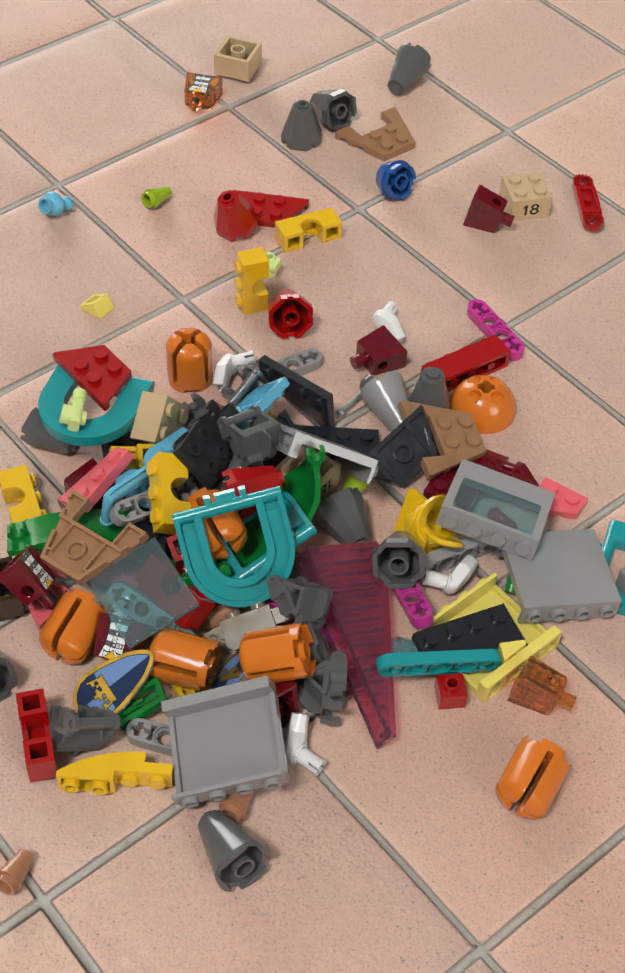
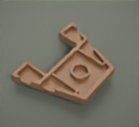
(384, 142)
(453, 435)
(81, 552)

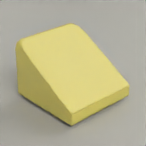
(98, 305)
(509, 649)

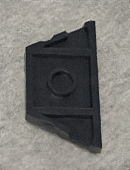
(403, 450)

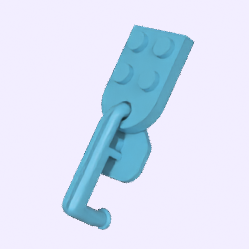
(263, 397)
(136, 481)

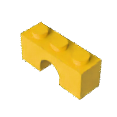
(321, 223)
(251, 293)
(165, 473)
(19, 487)

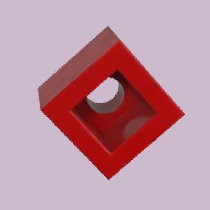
(450, 691)

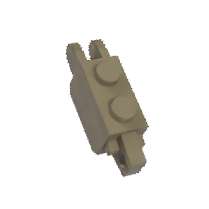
(237, 624)

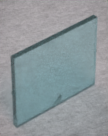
(143, 593)

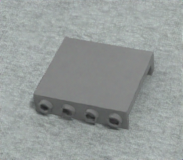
(351, 461)
(563, 579)
(226, 741)

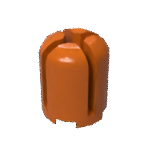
(189, 360)
(227, 524)
(71, 627)
(277, 652)
(185, 659)
(539, 771)

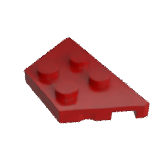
(273, 207)
(95, 371)

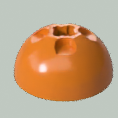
(488, 402)

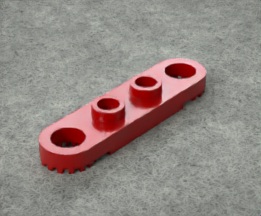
(587, 202)

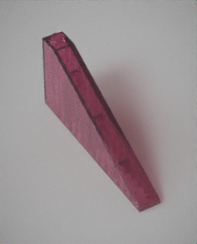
(357, 626)

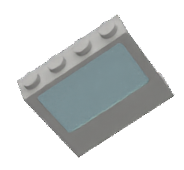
(496, 509)

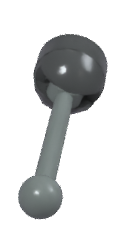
(342, 411)

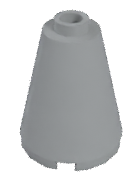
(384, 397)

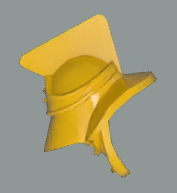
(419, 519)

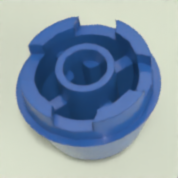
(395, 179)

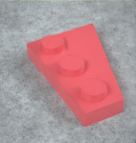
(101, 476)

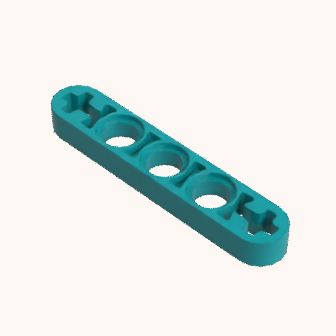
(438, 662)

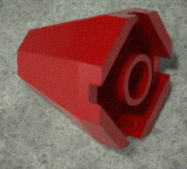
(234, 216)
(290, 314)
(254, 479)

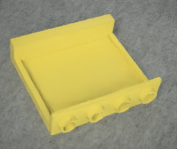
(539, 640)

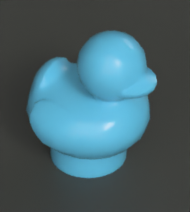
(54, 204)

